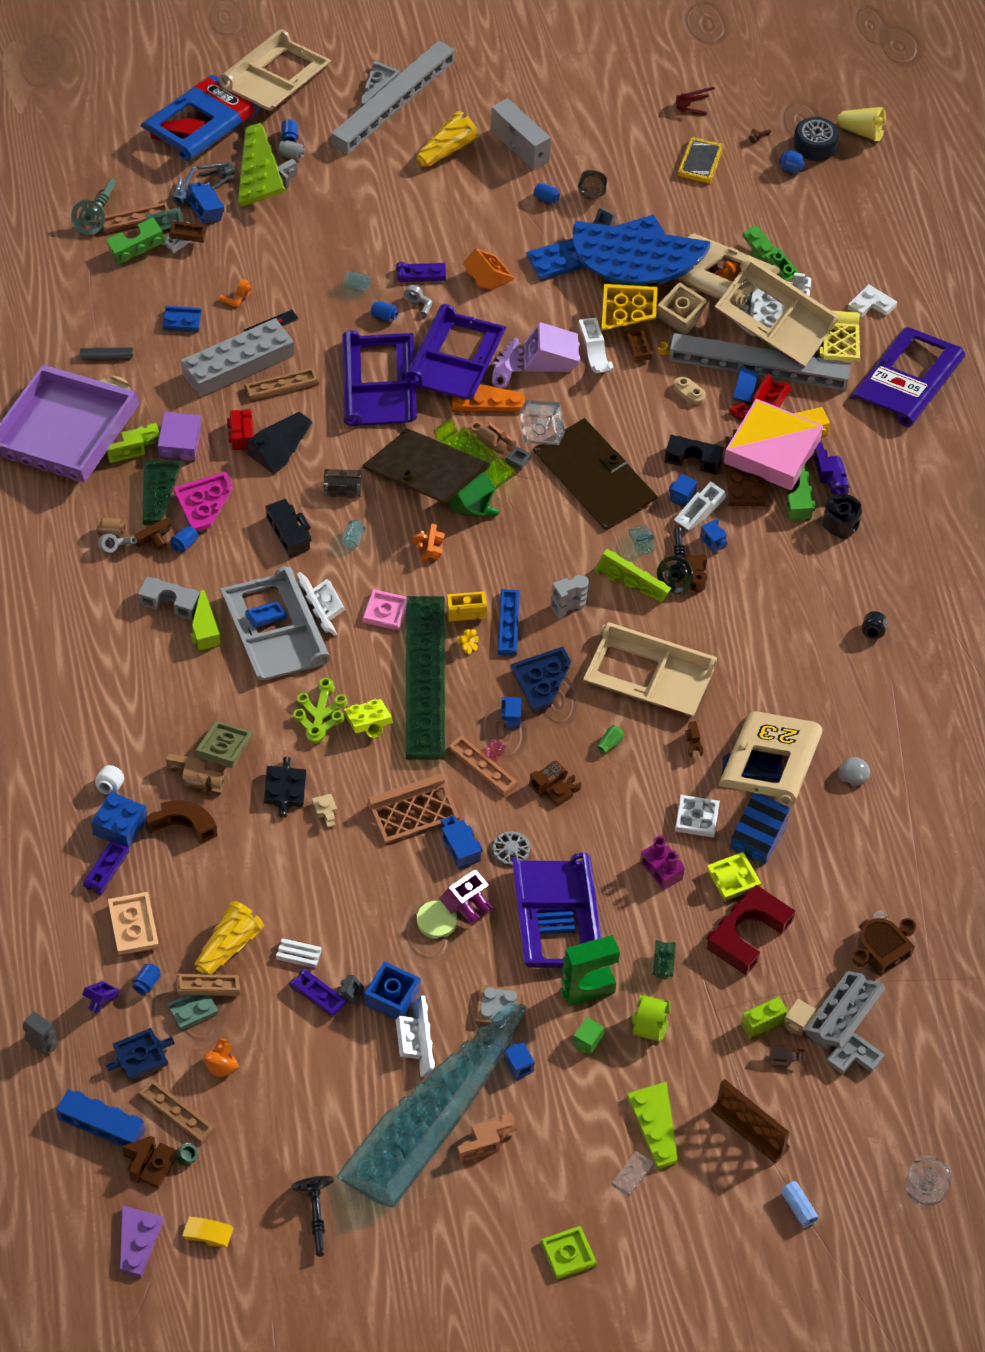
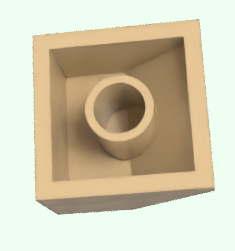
(681, 308)

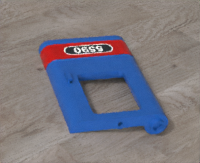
(214, 101)

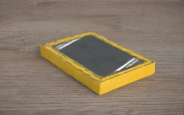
(700, 160)

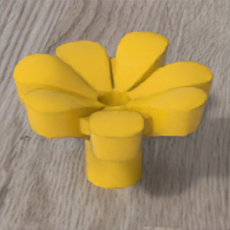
(468, 641)

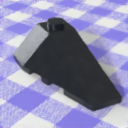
(278, 441)

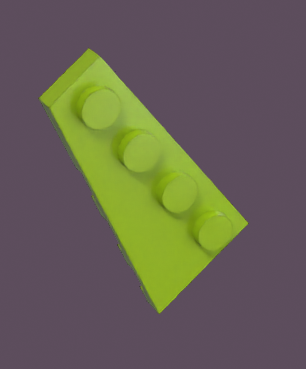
(632, 576)
(654, 1119)

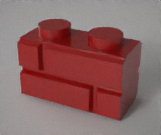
(241, 428)

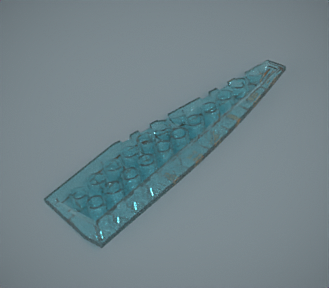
(428, 1114)

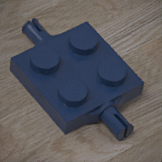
(140, 1054)

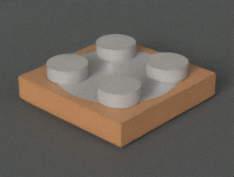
(492, 1000)

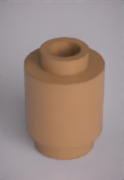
(110, 526)

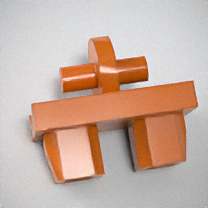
(729, 271)
(427, 541)

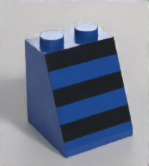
(760, 828)

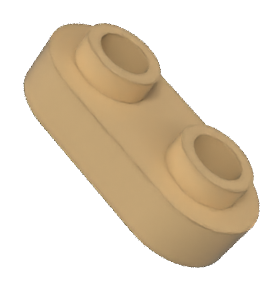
(686, 389)

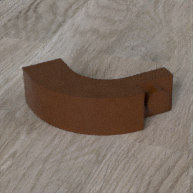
(186, 814)

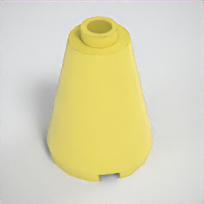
(864, 122)

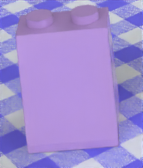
(551, 350)

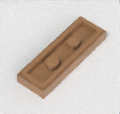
(208, 984)

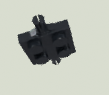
(284, 786)

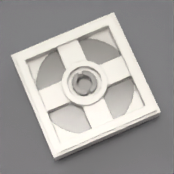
(697, 816)

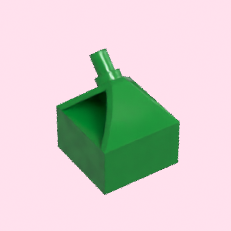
(474, 498)

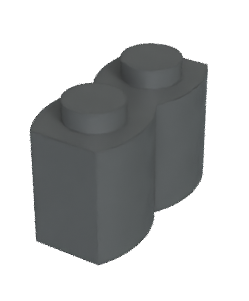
(40, 1033)

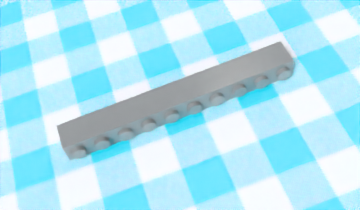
(392, 97)
(733, 356)

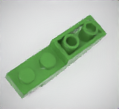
(765, 251)

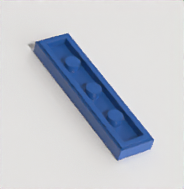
(508, 622)

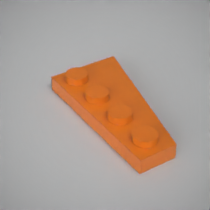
(490, 400)

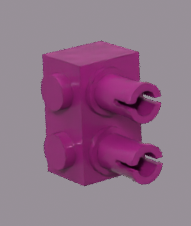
(662, 863)
(465, 891)

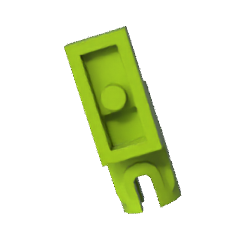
(133, 443)

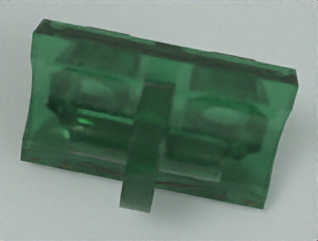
(664, 959)

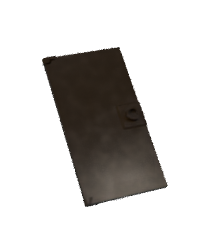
(426, 465)
(596, 474)

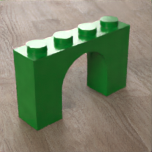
(580, 978)

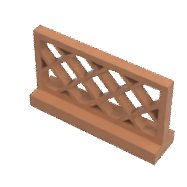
(403, 795)

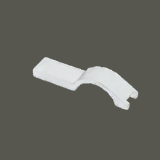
(595, 345)

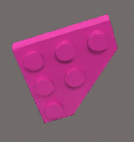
(203, 499)

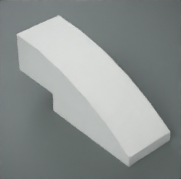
(700, 506)

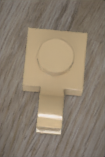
(325, 808)

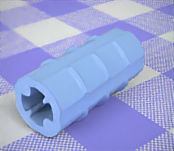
(799, 1204)

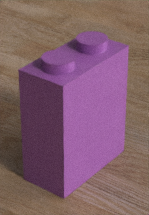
(179, 436)

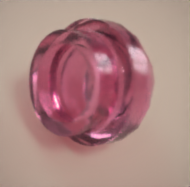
(495, 748)

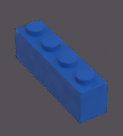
(99, 1119)

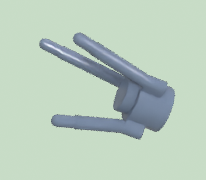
(181, 194)

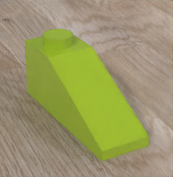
(204, 627)

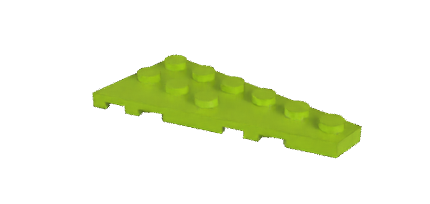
(259, 169)

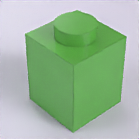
(588, 1036)

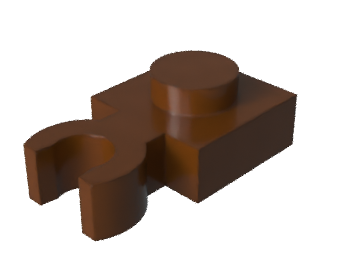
(562, 792)

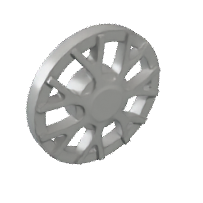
(511, 847)

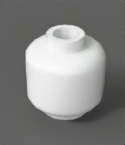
(109, 779)

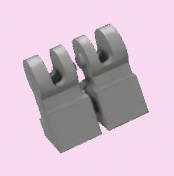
(569, 595)

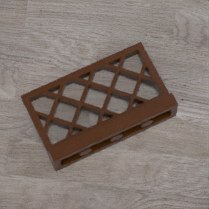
(751, 1122)

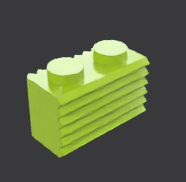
(764, 1017)

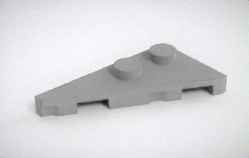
(378, 80)

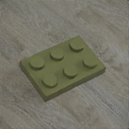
(223, 744)

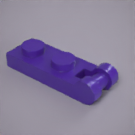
(420, 272)
(106, 867)
(318, 992)

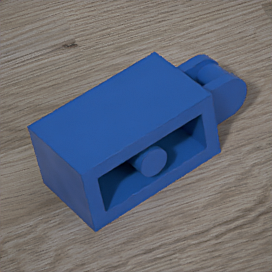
(205, 202)
(460, 842)

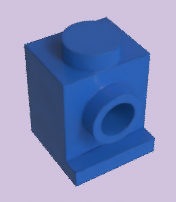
(713, 536)
(511, 712)

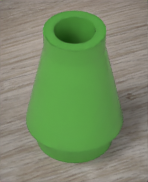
(611, 738)

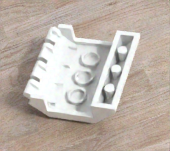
(767, 309)

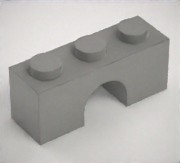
(156, 591)

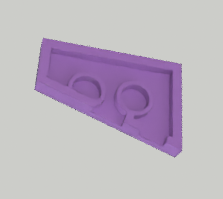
(137, 1239)

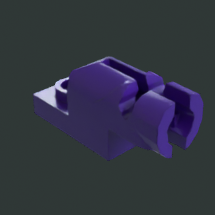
(831, 471)

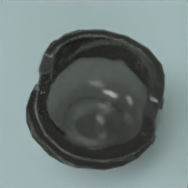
(592, 184)

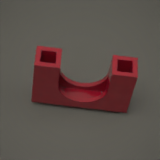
(756, 905)

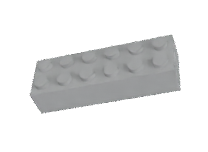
(237, 357)

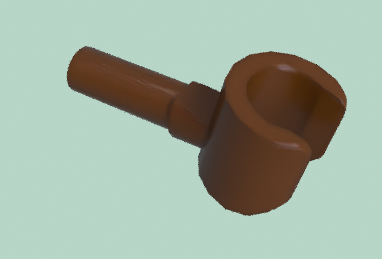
(755, 135)

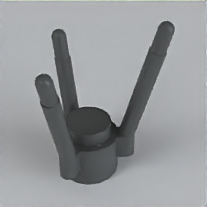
(224, 170)

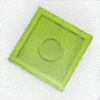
(568, 1252)

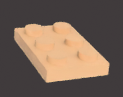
(133, 923)

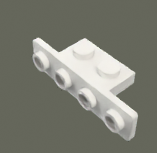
(325, 601)
(415, 1036)

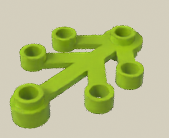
(320, 712)

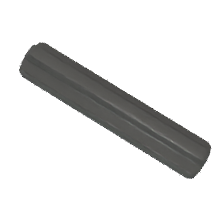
(111, 352)

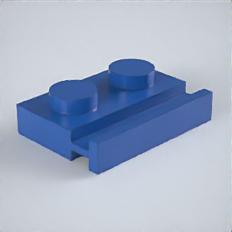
(182, 318)

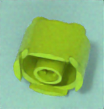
(651, 1018)

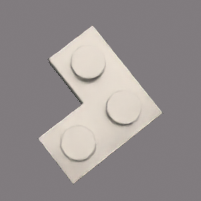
(872, 298)

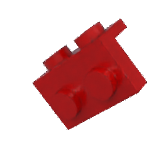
(772, 392)

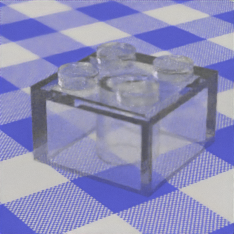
(542, 422)

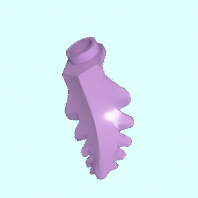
(507, 364)

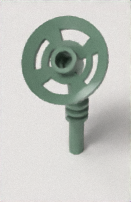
(91, 213)

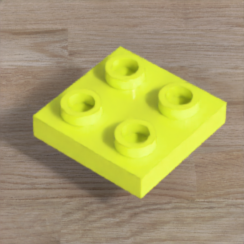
(367, 714)
(733, 876)

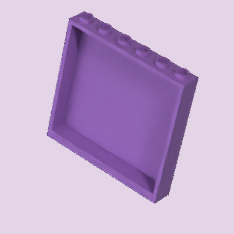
(65, 422)

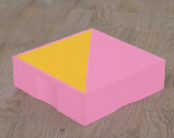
(773, 444)

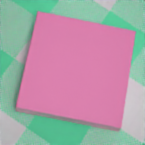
(385, 610)

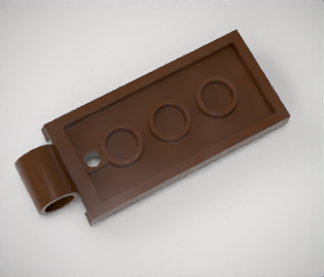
(744, 487)

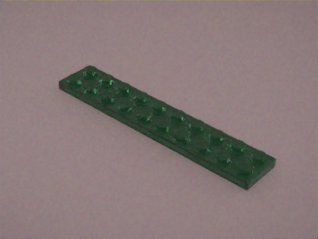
(425, 677)

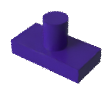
(100, 993)

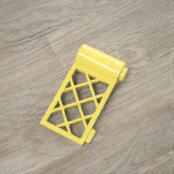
(850, 322)

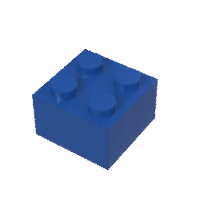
(119, 819)
(392, 991)

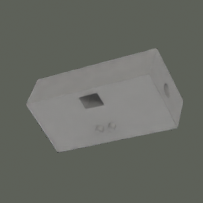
(520, 134)

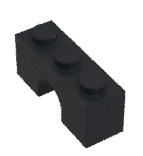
(682, 448)

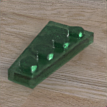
(158, 488)

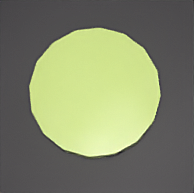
(436, 920)

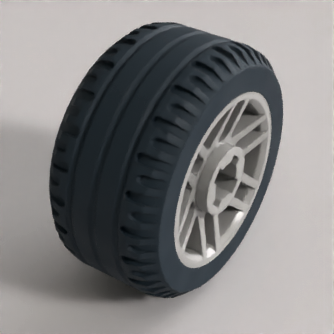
(816, 138)

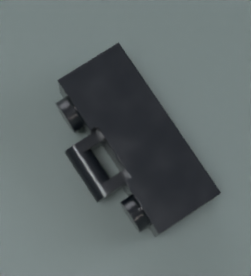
(284, 521)

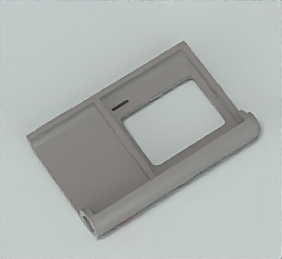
(285, 648)

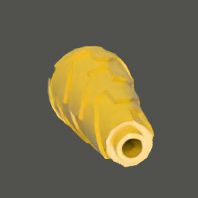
(449, 138)
(228, 937)

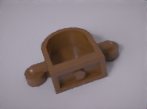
(884, 944)

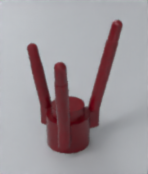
(683, 100)

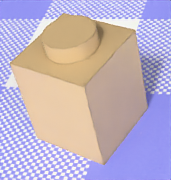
(798, 1017)

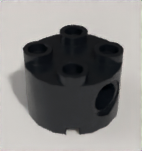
(842, 515)

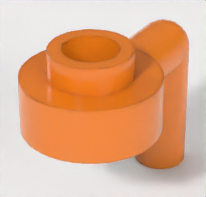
(243, 289)

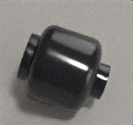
(874, 625)

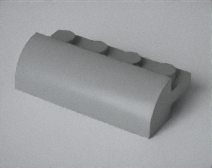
(843, 1010)

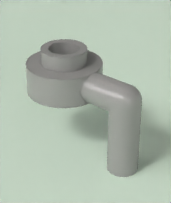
(415, 294)
(114, 542)

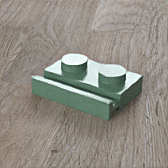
(192, 1010)

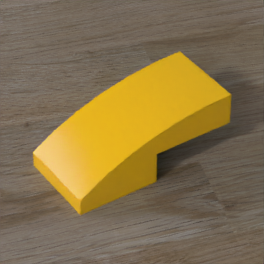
(208, 1231)

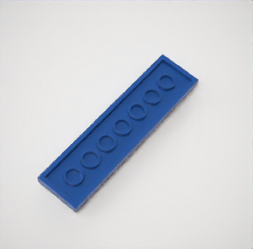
(562, 258)

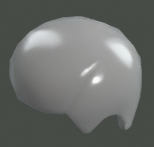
(854, 771)

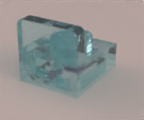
(643, 539)

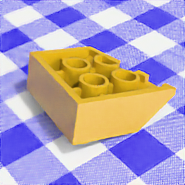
(627, 305)

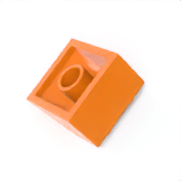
(487, 269)

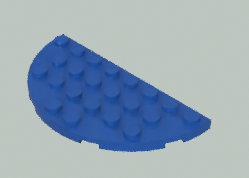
(635, 255)

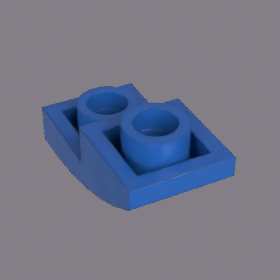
(745, 385)

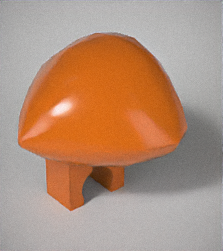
(219, 1060)

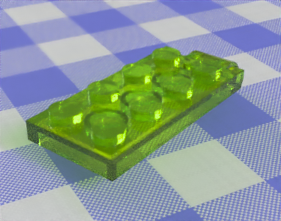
(465, 441)

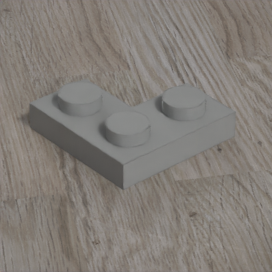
(855, 1050)

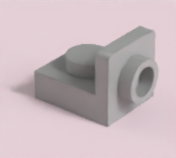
(287, 171)

